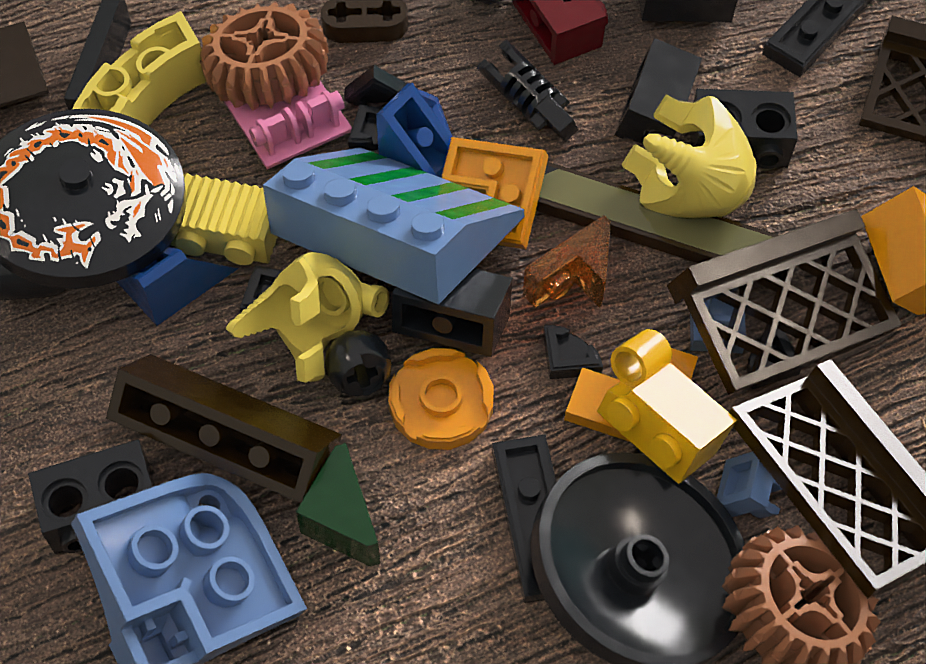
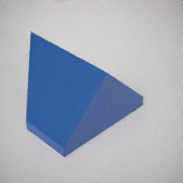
(414, 130)
(172, 283)

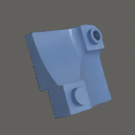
(184, 575)

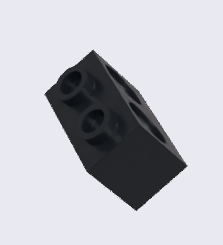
(764, 118)
(88, 481)

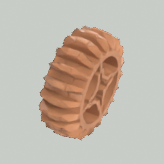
(264, 55)
(776, 575)

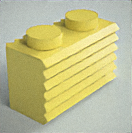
(225, 221)

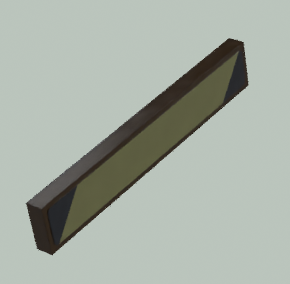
(587, 198)

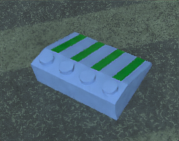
(387, 219)

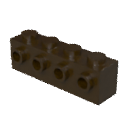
(221, 425)

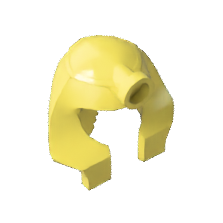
(710, 177)
(309, 307)

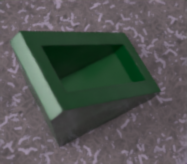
(337, 511)

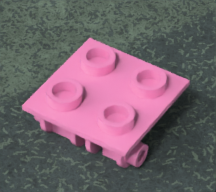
(292, 128)

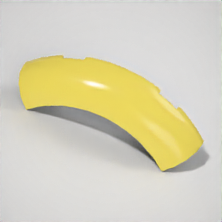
(148, 75)

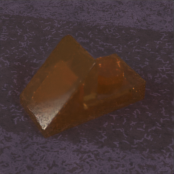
(576, 260)

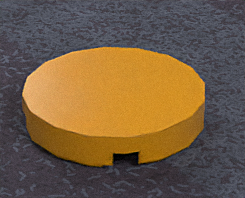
(441, 399)

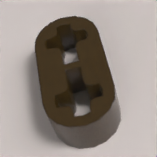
(364, 20)

